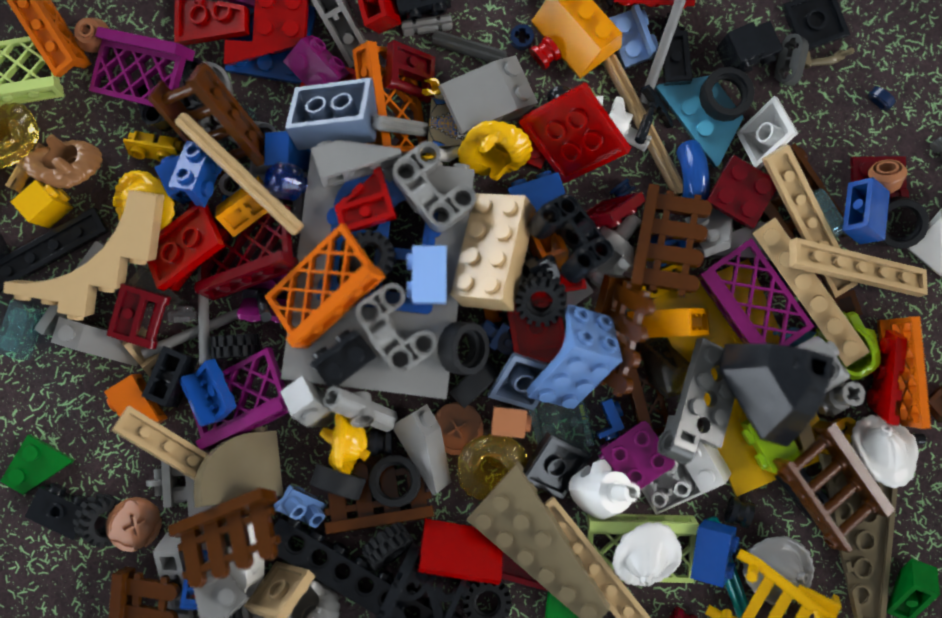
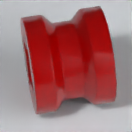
(545, 52)

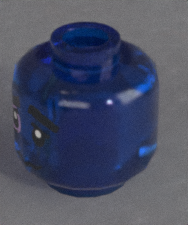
(285, 181)

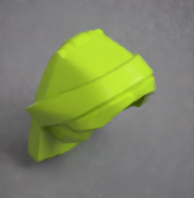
(870, 361)

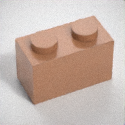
(510, 421)

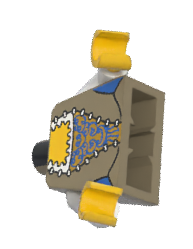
(441, 126)

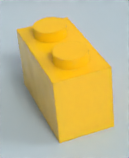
(42, 204)

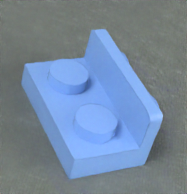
(637, 41)

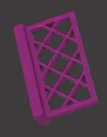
(138, 45)
(732, 310)
(252, 418)

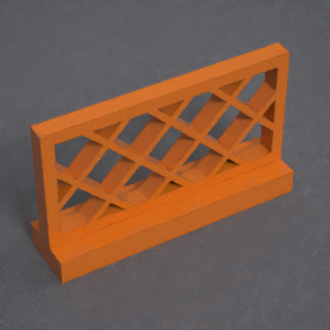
(366, 66)
(331, 307)
(914, 404)

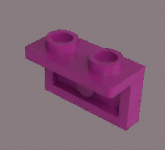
(314, 63)

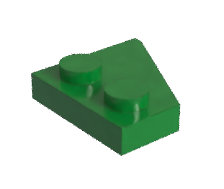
(33, 465)

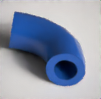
(694, 169)

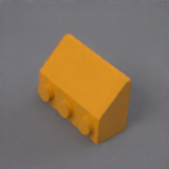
(579, 31)

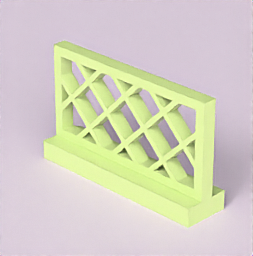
(28, 88)
(624, 523)

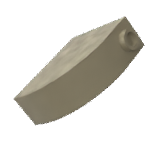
(238, 468)

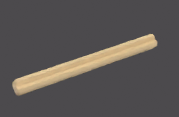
(636, 108)
(239, 173)

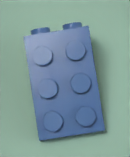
(583, 361)

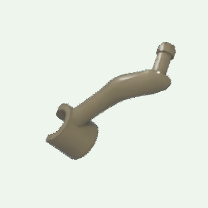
(836, 57)

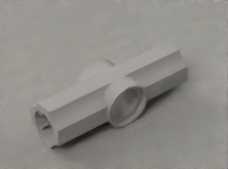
(360, 409)

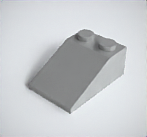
(488, 94)

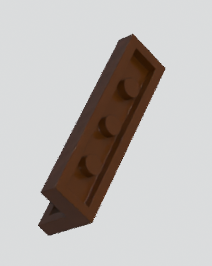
(637, 397)

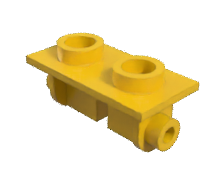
(142, 145)

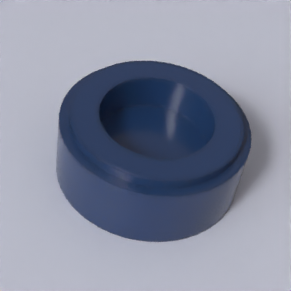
(881, 98)

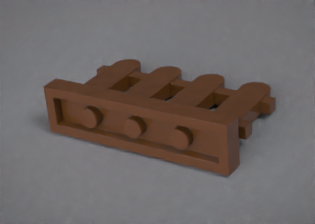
(666, 254)
(612, 301)
(366, 505)
(211, 521)
(130, 587)

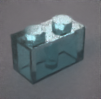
(18, 330)

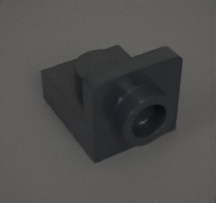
(545, 265)

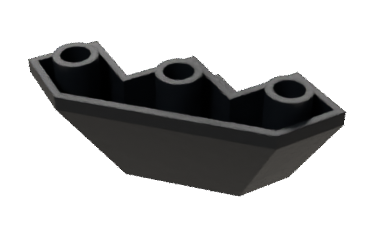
(776, 386)

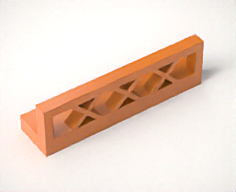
(50, 35)

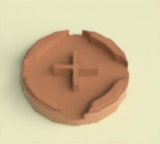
(458, 426)
(133, 524)

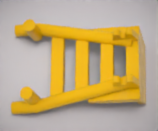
(810, 600)

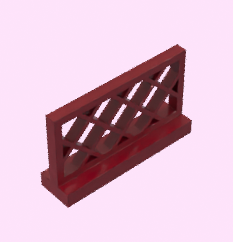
(247, 272)

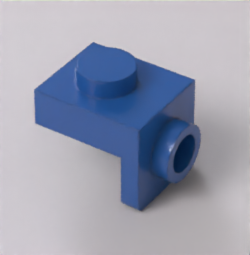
(612, 412)

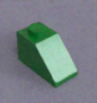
(913, 590)

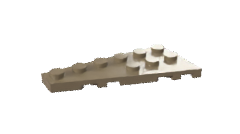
(531, 536)
(869, 562)

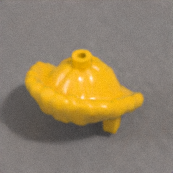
(495, 149)
(144, 182)
(347, 444)

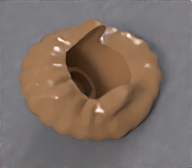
(63, 163)

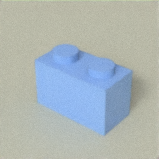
(428, 275)

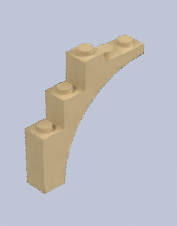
(77, 291)

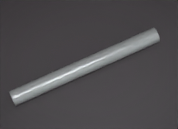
(664, 45)
(203, 325)
(190, 333)

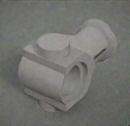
(842, 398)

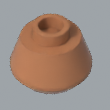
(85, 34)
(889, 173)

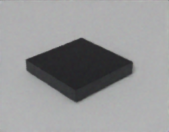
(816, 21)
(555, 464)

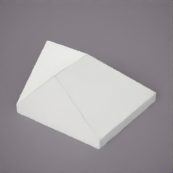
(766, 131)

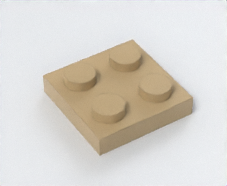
(279, 591)

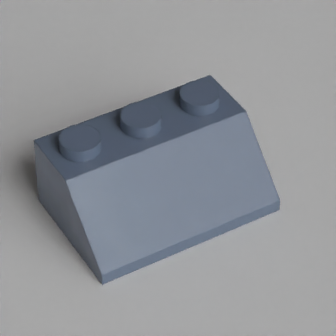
(332, 113)

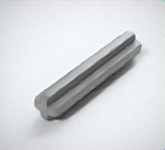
(400, 125)

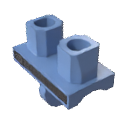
(301, 506)

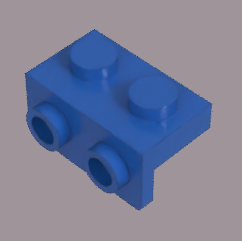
(195, 174)
(208, 393)

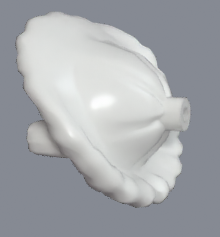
(885, 450)
(647, 554)

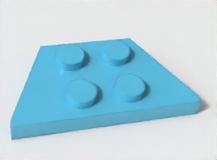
(686, 106)

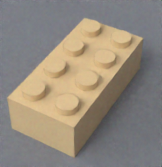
(493, 252)

